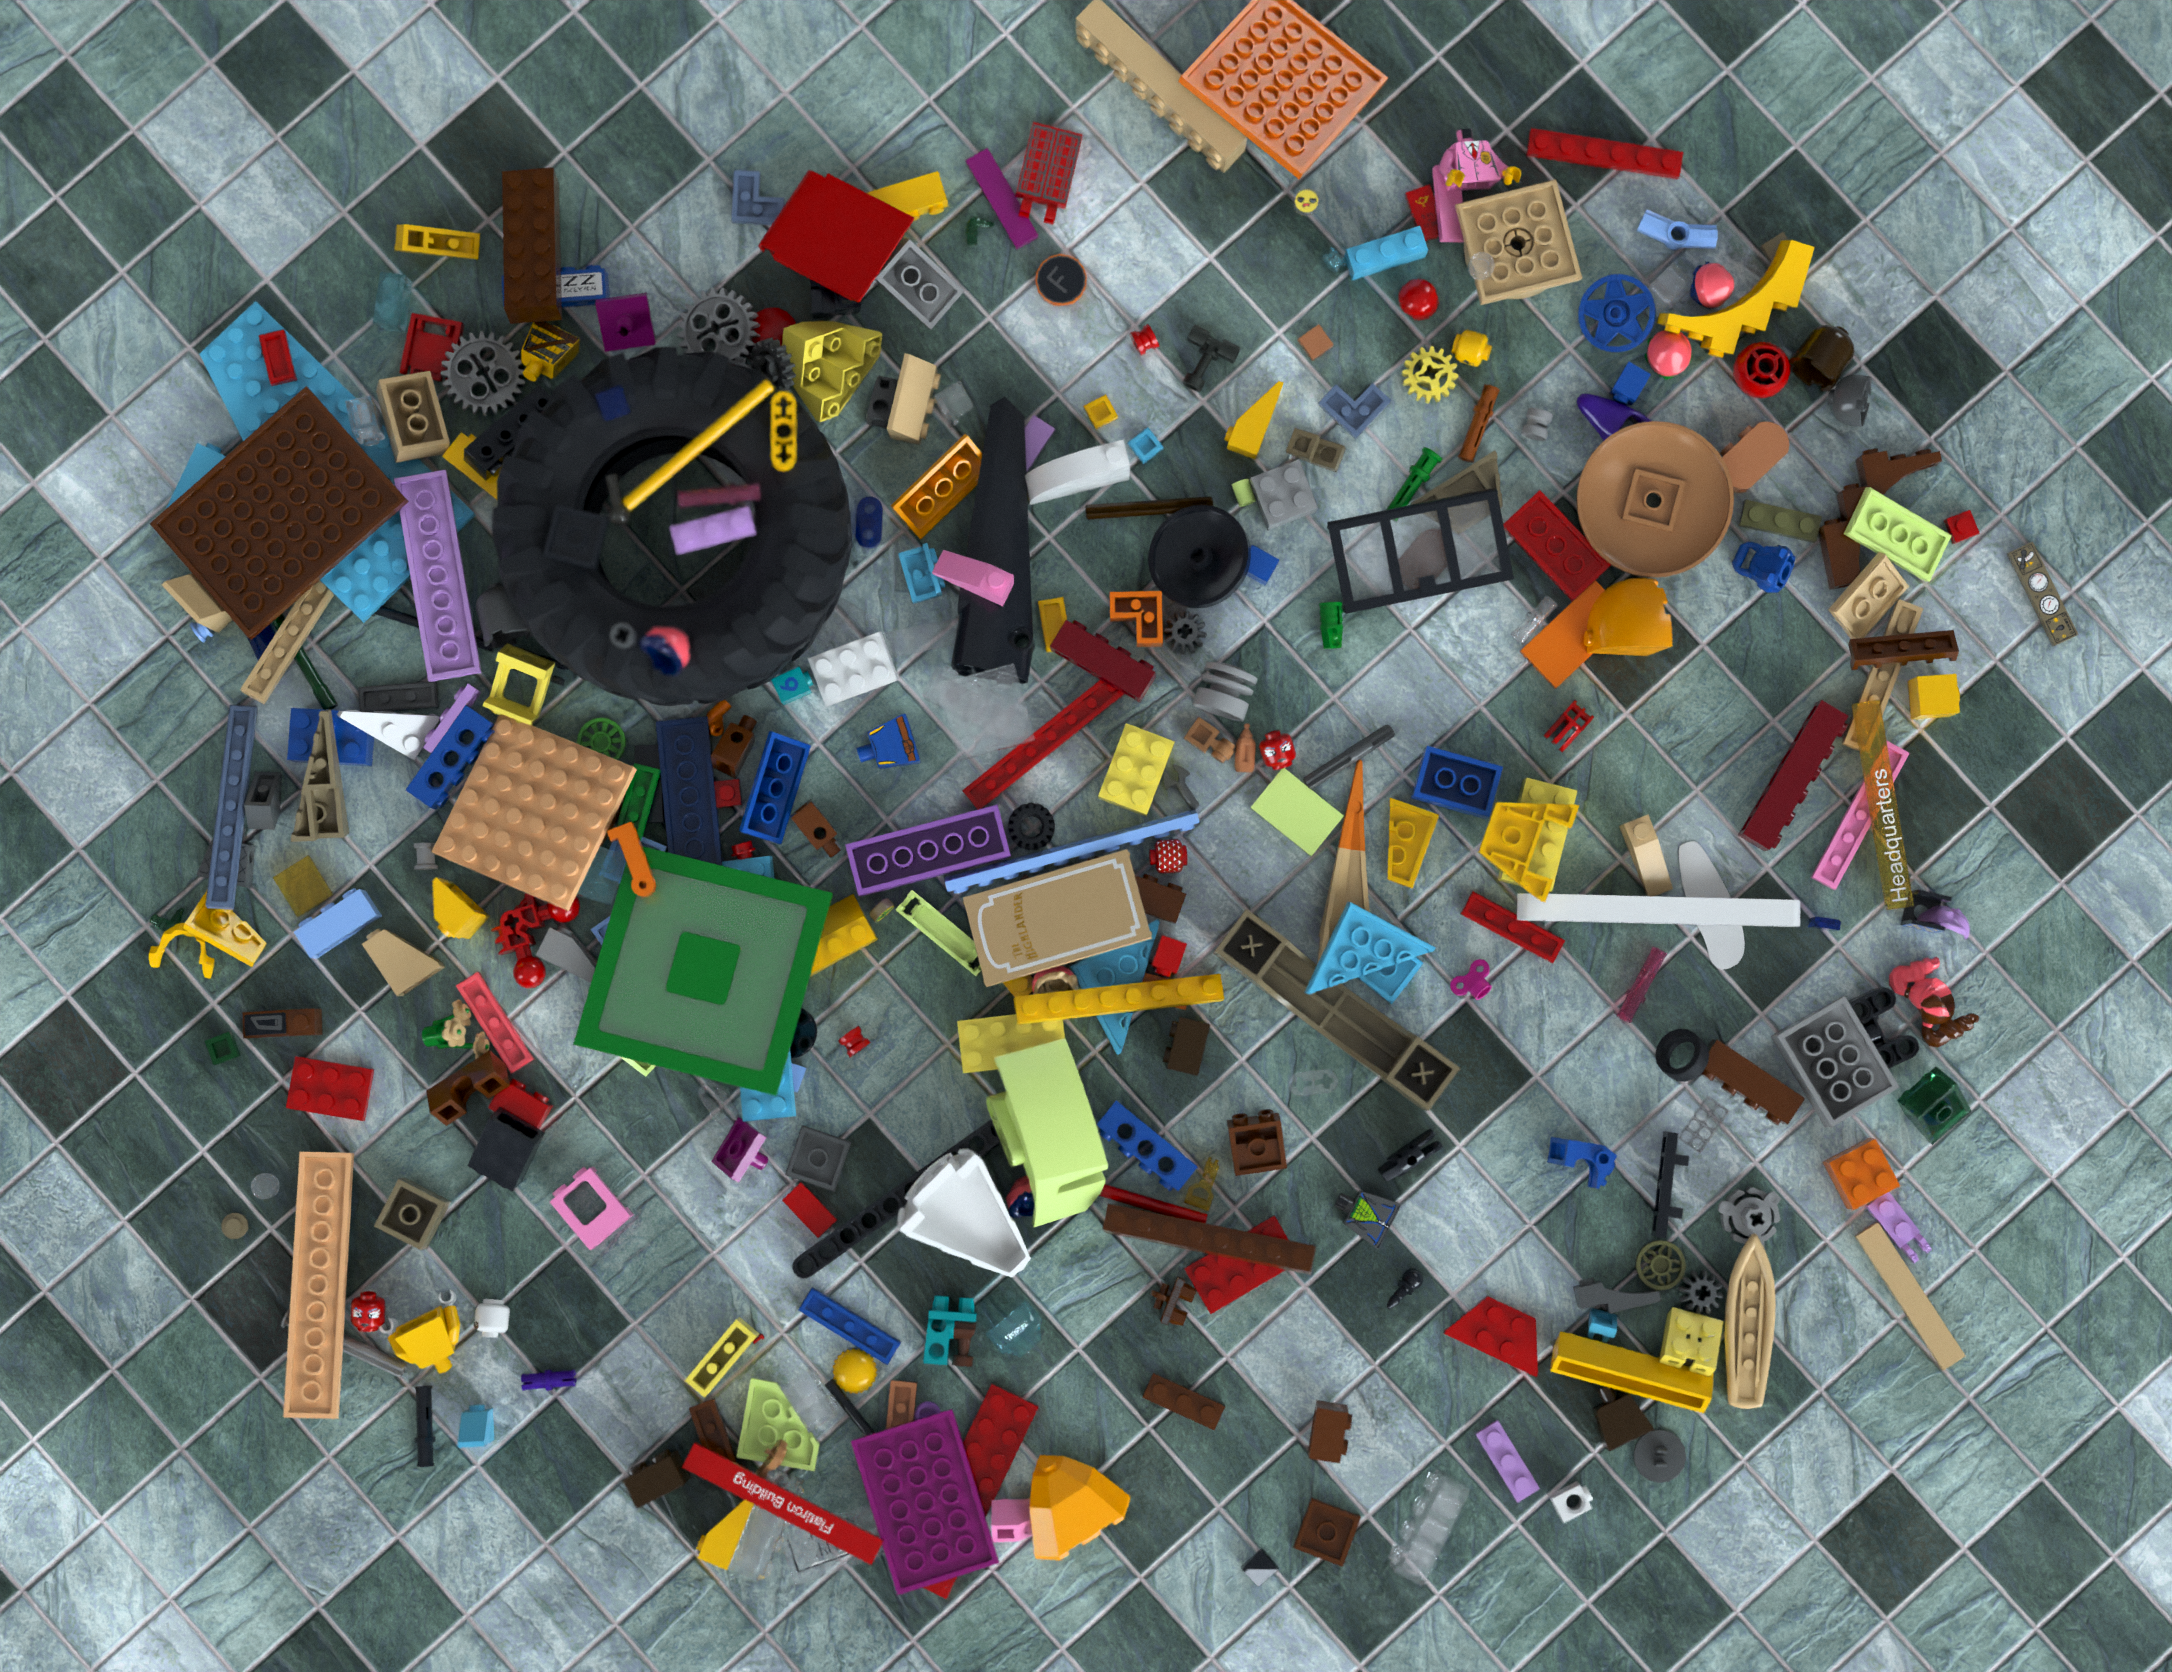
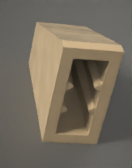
(400, 961)

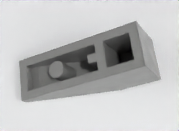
(566, 953)

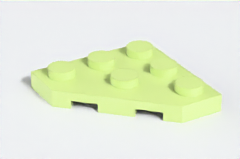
(772, 1418)

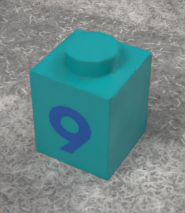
(792, 685)

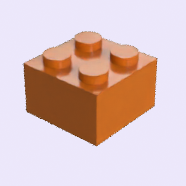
(1861, 1173)

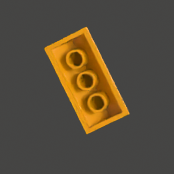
(940, 487)

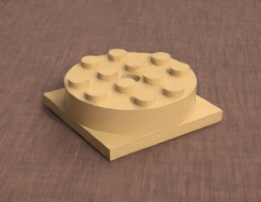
(1534, 219)

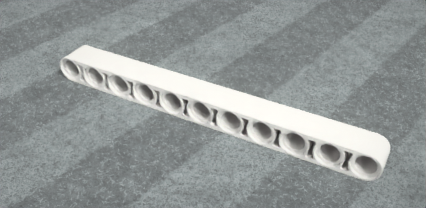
(1659, 910)

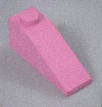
(975, 576)

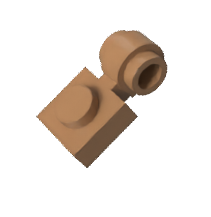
(1204, 735)

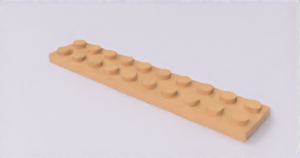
(318, 1285)

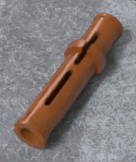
(1481, 416)

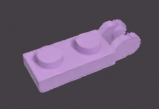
(1897, 1224)

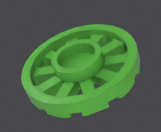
(601, 740)

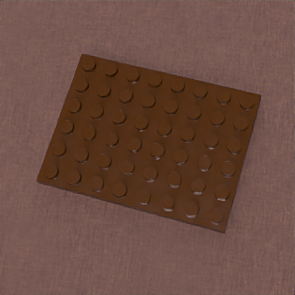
(279, 512)

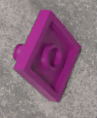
(625, 322)
(740, 1150)

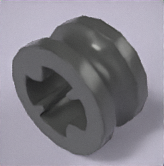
(630, 638)

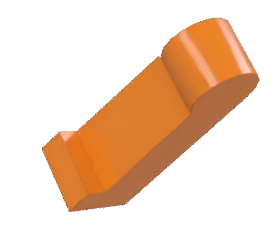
(643, 879)

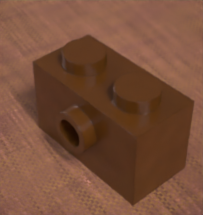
(1328, 1432)

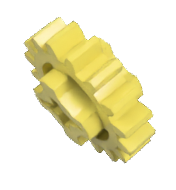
(1426, 363)

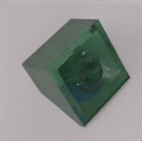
(1934, 1104)

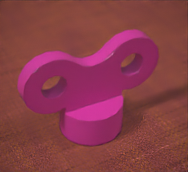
(1473, 981)

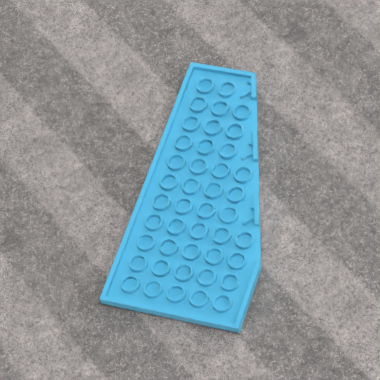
(240, 374)

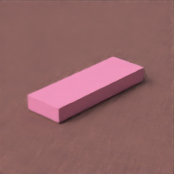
(1447, 219)

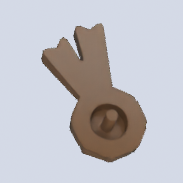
(774, 1458)

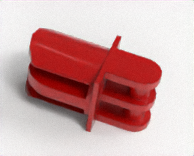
(1570, 724)

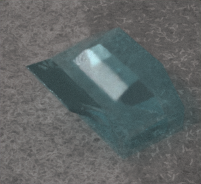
(1017, 1331)

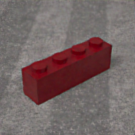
(1102, 660)

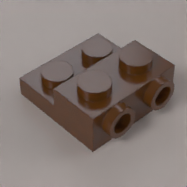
(1256, 1142)

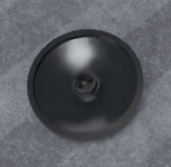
(1199, 556)

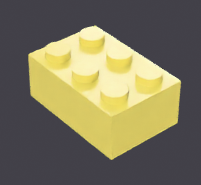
(1136, 769)

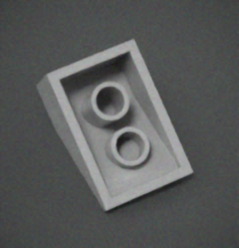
(918, 283)

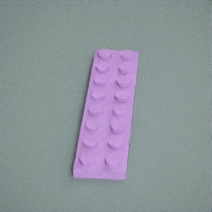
(438, 576)

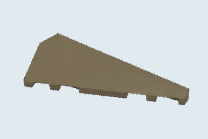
(322, 799)

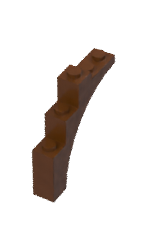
(1874, 471)

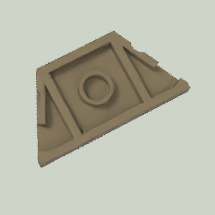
(1474, 478)

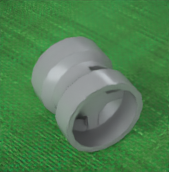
(1537, 424)

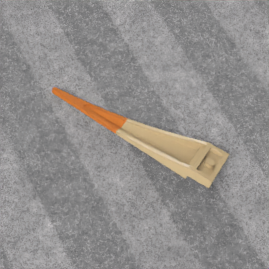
(1349, 870)

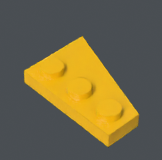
(1408, 841)

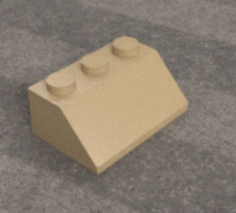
(913, 400)

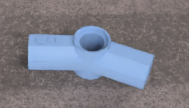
(1693, 234)

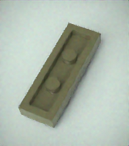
(1780, 521)

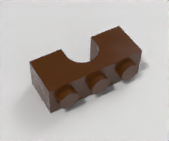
(449, 1097)

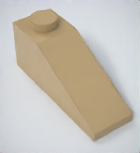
(1646, 855)

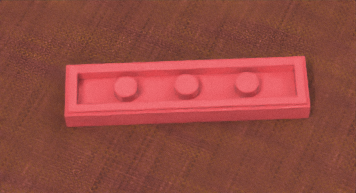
(494, 1022)

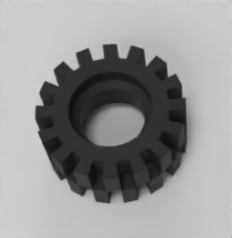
(1023, 840)

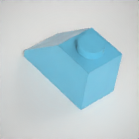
(476, 1427)

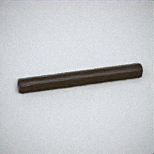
(1143, 508)

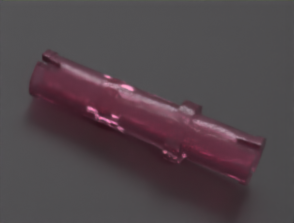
(729, 494)
(1636, 994)

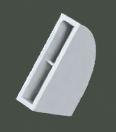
(1078, 472)

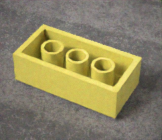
(1552, 836)
(995, 1036)

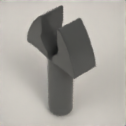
(1181, 786)

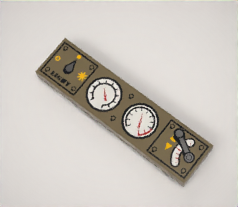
(2042, 594)

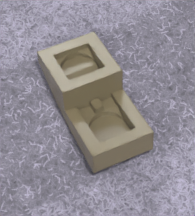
(1315, 450)

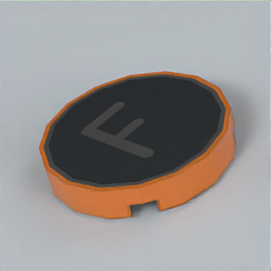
(1061, 280)

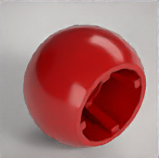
(1756, 353)

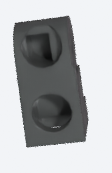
(881, 401)

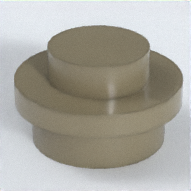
(234, 1225)

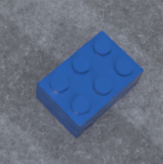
(353, 744)
(1456, 782)

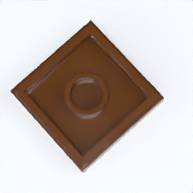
(1326, 1531)

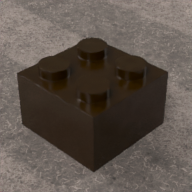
(1187, 1045)
(656, 1479)

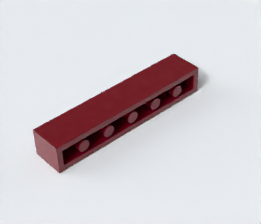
(1793, 775)

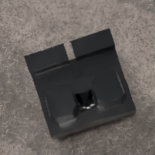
(829, 303)

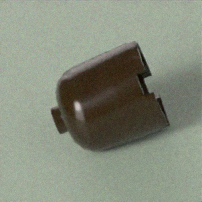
(1823, 356)

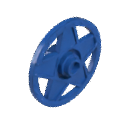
(1617, 313)

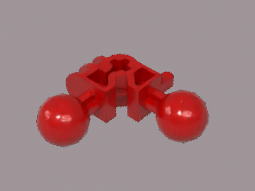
(529, 970)

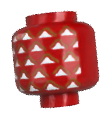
(1168, 856)

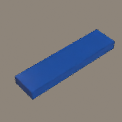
(849, 1326)

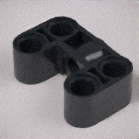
(1869, 1021)

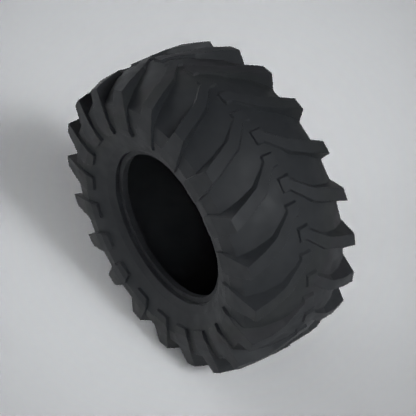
(750, 623)

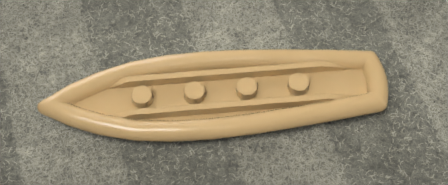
(1749, 1326)

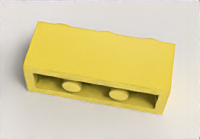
(722, 1357)

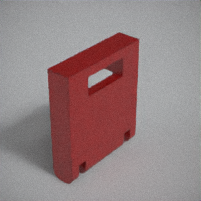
(427, 350)

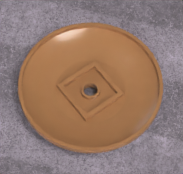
(1691, 490)

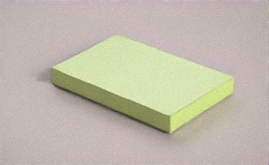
(1297, 811)

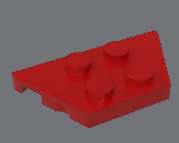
(1499, 1333)

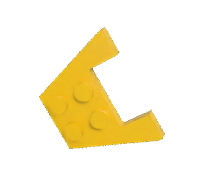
(1513, 838)

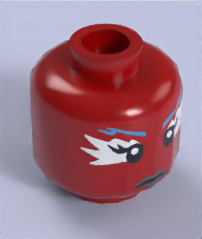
(1277, 750)
(368, 1311)

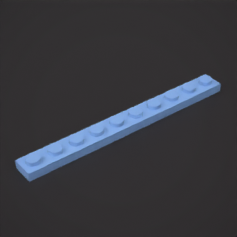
(1061, 854)

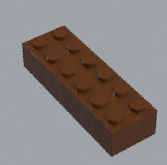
(531, 245)

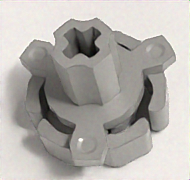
(1765, 1210)

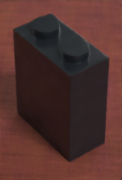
(506, 1149)

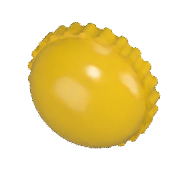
(854, 1370)

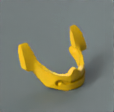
(156, 952)

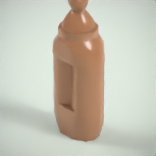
(1245, 751)

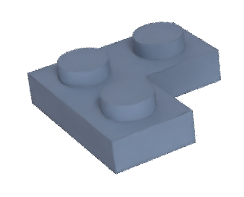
(747, 203)
(1351, 414)

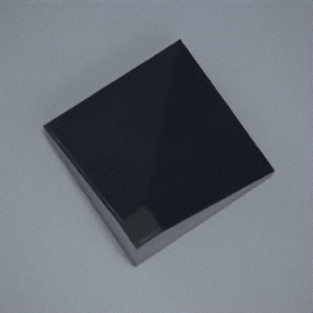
(1259, 1568)

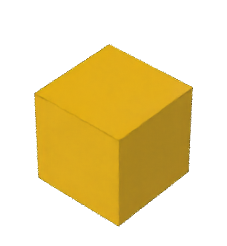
(1933, 696)

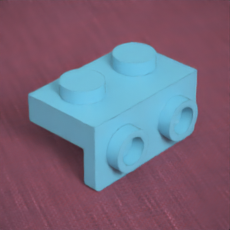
(918, 569)

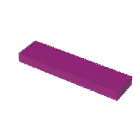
(1001, 198)

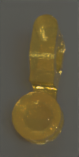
(1212, 1169)

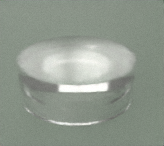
(1481, 266)
(265, 1186)

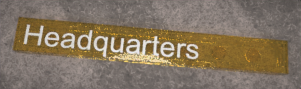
(1882, 805)

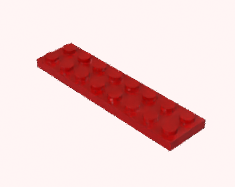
(992, 1448)

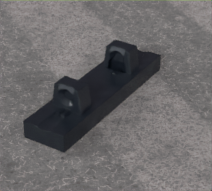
(1662, 1207)

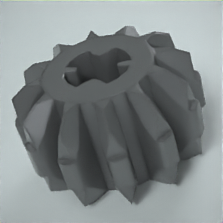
(1191, 638)
(1696, 1283)

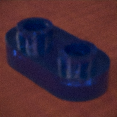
(869, 521)

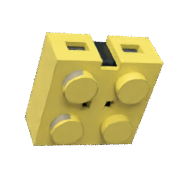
(1691, 1341)

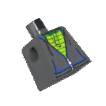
(1368, 1215)

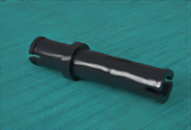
(424, 1426)

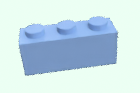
(337, 923)

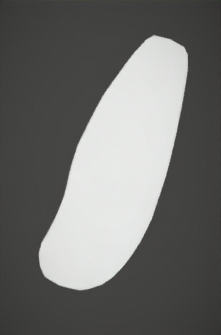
(1702, 880)

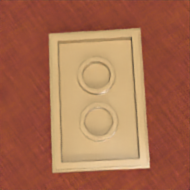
(1868, 597)

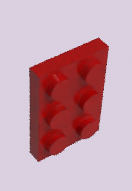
(330, 1088)

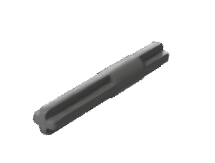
(1349, 756)

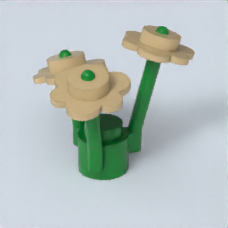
(454, 1032)

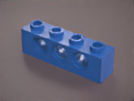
(422, 785)
(1182, 1166)

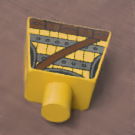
(547, 350)

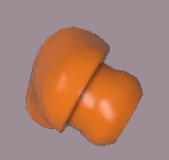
(715, 717)

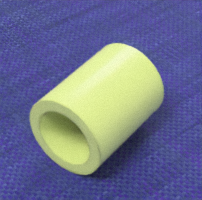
(1243, 492)

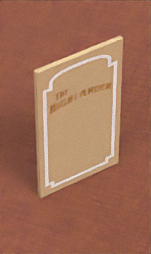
(1057, 918)

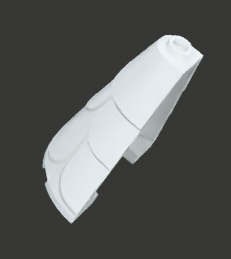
(963, 1214)

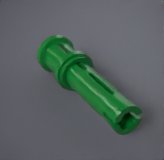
(1418, 474)

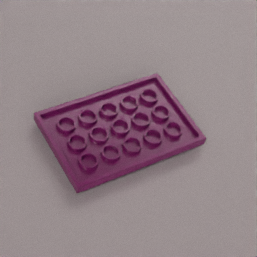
(925, 1501)

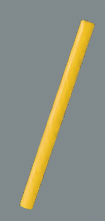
(698, 444)

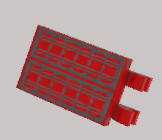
(1048, 169)

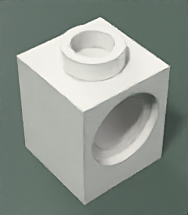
(1559, 1501)

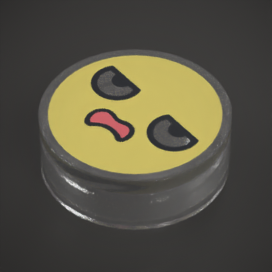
(1306, 202)

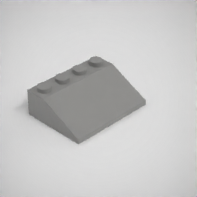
(1835, 1062)

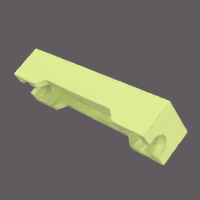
(941, 931)

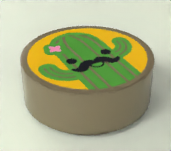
(881, 909)

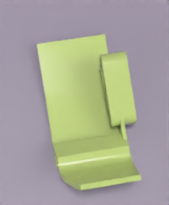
(1049, 1129)

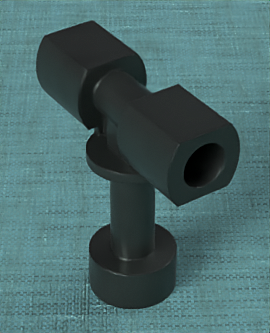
(1211, 350)

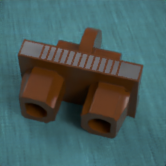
(1171, 1313)

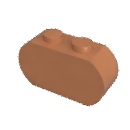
(1754, 454)

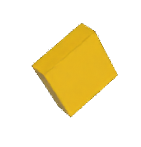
(1100, 412)

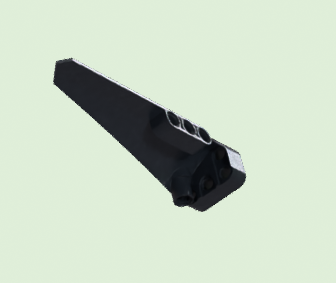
(999, 537)

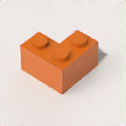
(1142, 608)

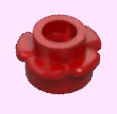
(743, 850)

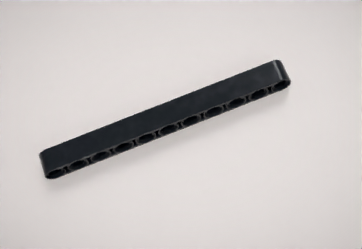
(877, 1208)

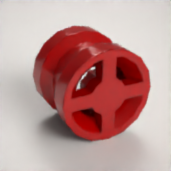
(1144, 340)
(854, 1041)

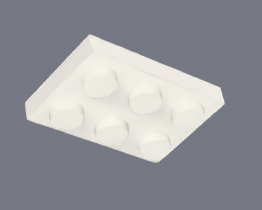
(853, 669)

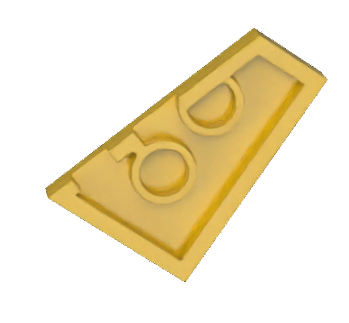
(226, 932)

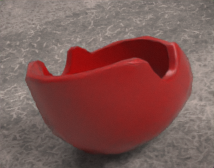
(1418, 299)

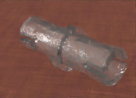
(1534, 620)

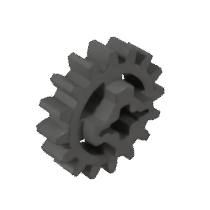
(774, 362)

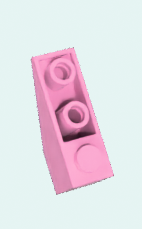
(1010, 1520)

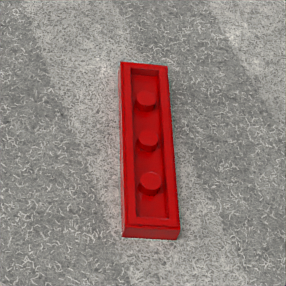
(1507, 926)

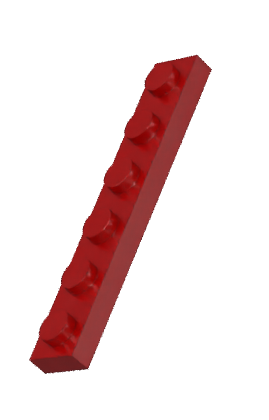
(1604, 153)

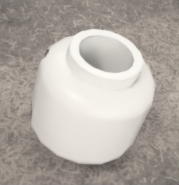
(491, 1318)

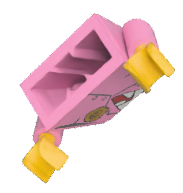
(1474, 165)

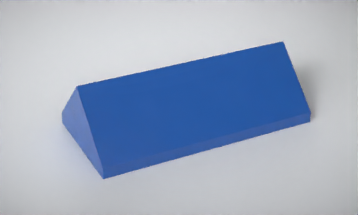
(774, 788)

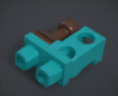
(950, 1325)

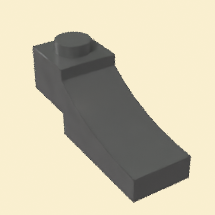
(1592, 1293)

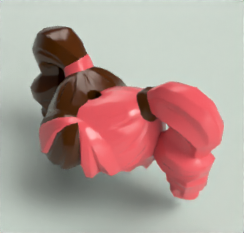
(1933, 1001)

